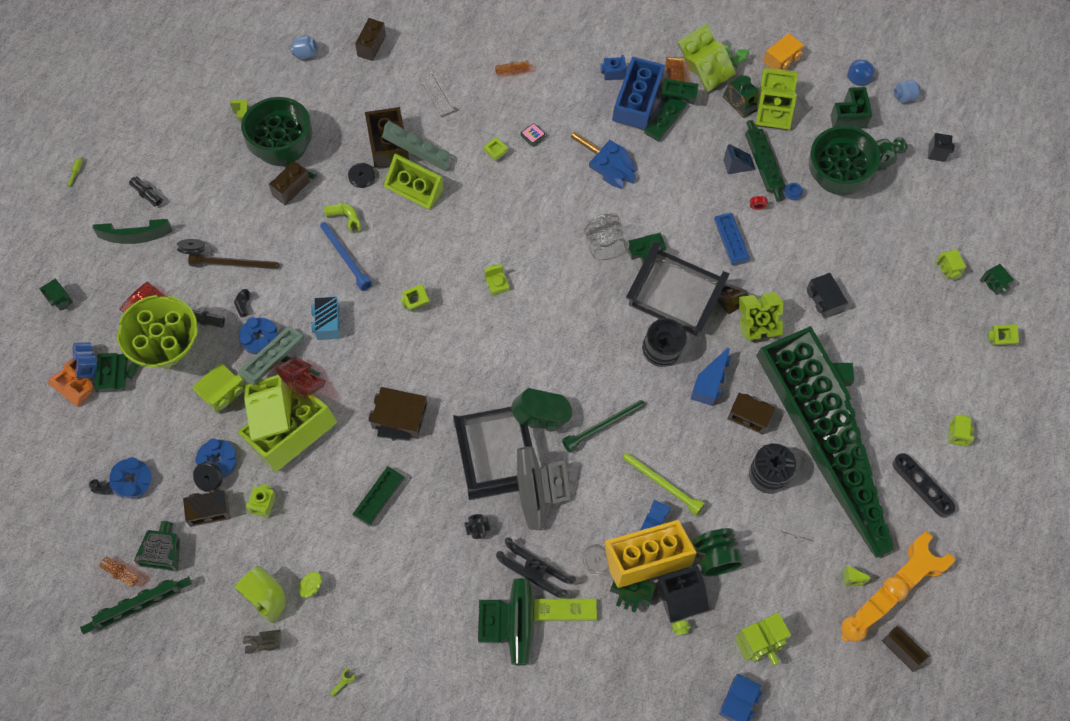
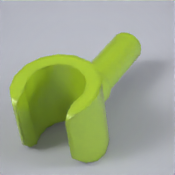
(343, 682)

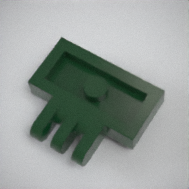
(641, 246)
(635, 593)

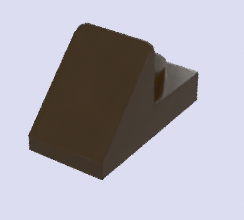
(730, 297)

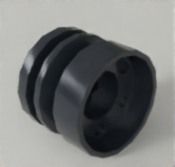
(666, 333)
(766, 476)

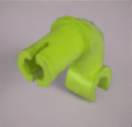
(343, 209)

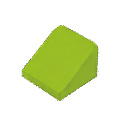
(854, 577)

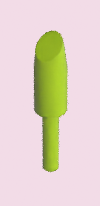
(75, 170)

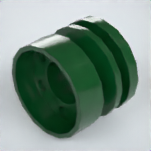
(718, 552)

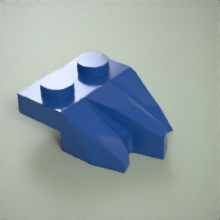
(614, 165)

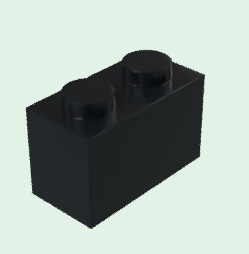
(826, 295)

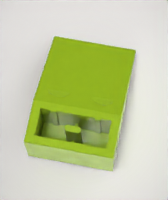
(268, 407)

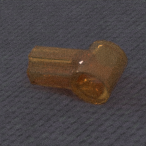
(675, 68)

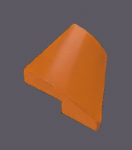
(67, 384)

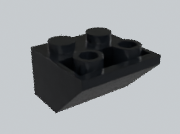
(683, 594)

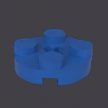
(251, 328)
(218, 447)
(128, 489)

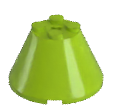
(157, 331)

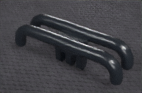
(535, 569)

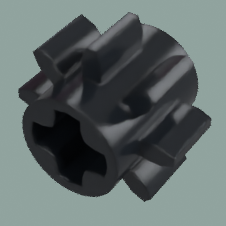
(477, 526)

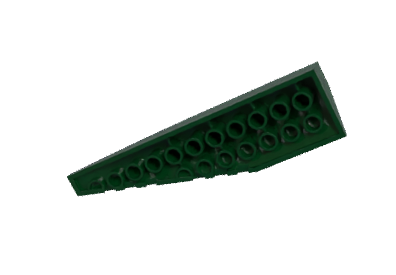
(827, 425)

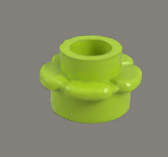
(680, 627)

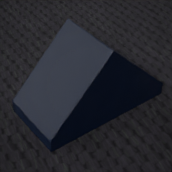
(737, 160)

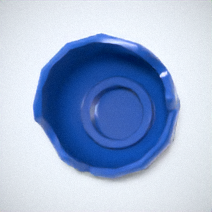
(860, 72)

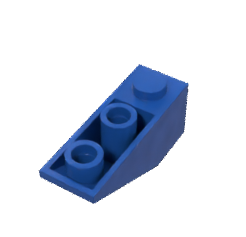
(709, 379)

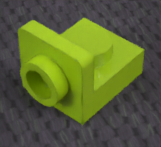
(239, 107)
(496, 279)

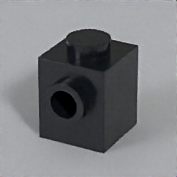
(940, 147)

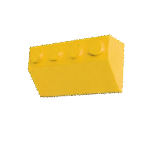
(649, 553)

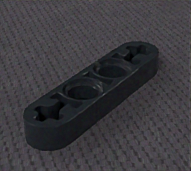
(920, 487)

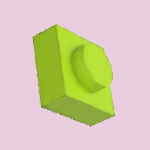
(495, 149)

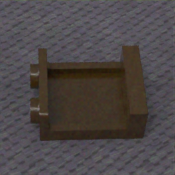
(398, 411)

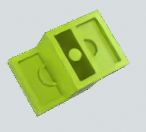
(706, 57)
(776, 98)

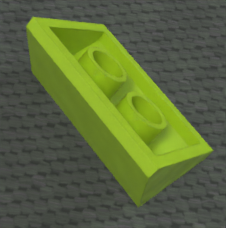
(413, 182)

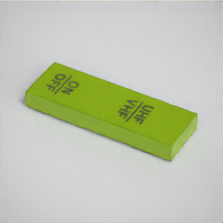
(565, 610)

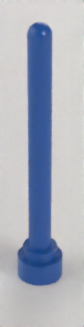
(362, 281)

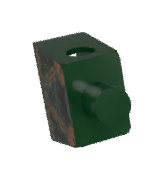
(742, 95)

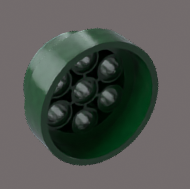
(277, 130)
(841, 142)

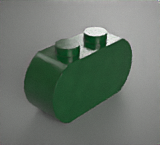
(541, 409)

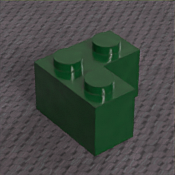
(854, 110)

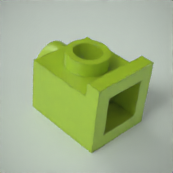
(951, 264)
(418, 291)
(1009, 331)
(961, 431)
(264, 506)

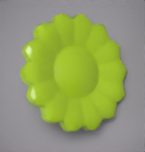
(310, 584)

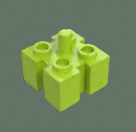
(761, 315)
(763, 638)

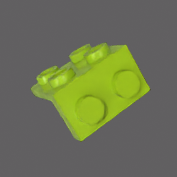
(219, 388)

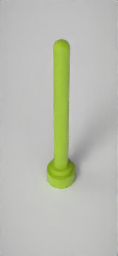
(694, 505)

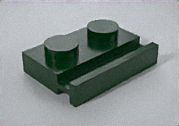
(110, 372)

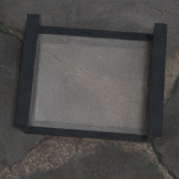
(675, 290)
(489, 451)

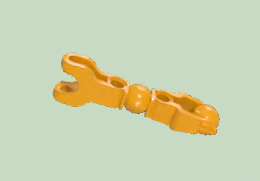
(896, 588)

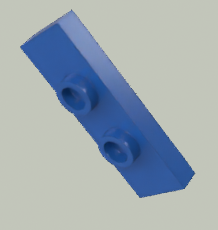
(731, 238)

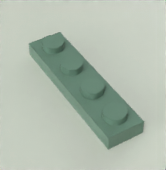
(416, 145)
(271, 355)

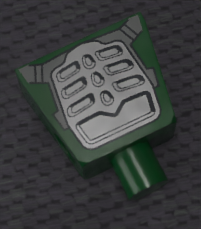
(159, 549)

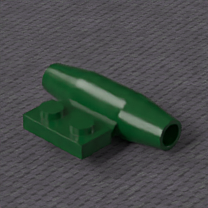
(509, 621)

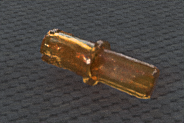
(512, 68)
(119, 571)

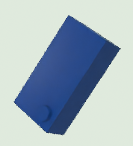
(638, 93)

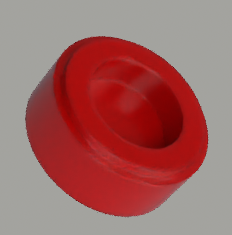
(758, 202)

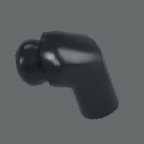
(241, 301)
(99, 487)

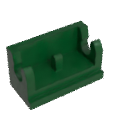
(679, 89)

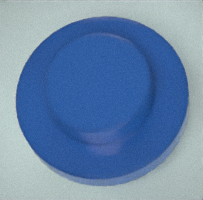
(793, 191)

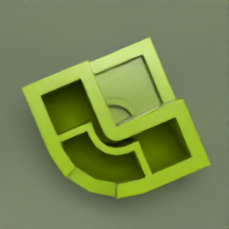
(263, 593)

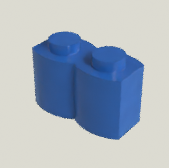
(740, 699)

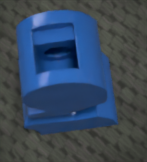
(85, 359)
(657, 514)

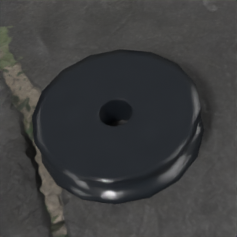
(361, 169)
(191, 246)
(202, 481)

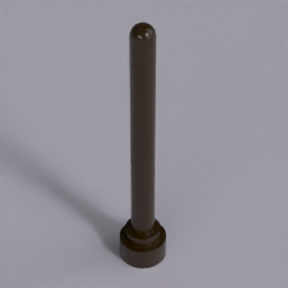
(197, 259)

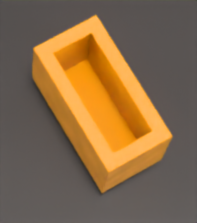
(783, 52)

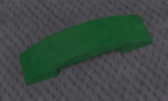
(155, 230)

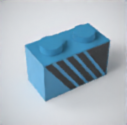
(326, 318)

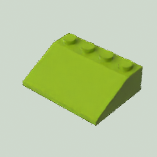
(308, 422)

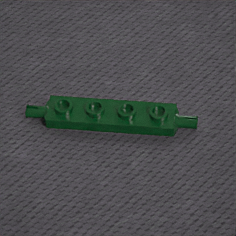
(765, 160)
(130, 606)

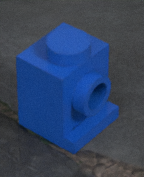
(613, 68)

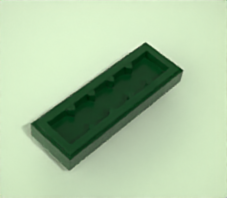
(665, 118)
(378, 496)

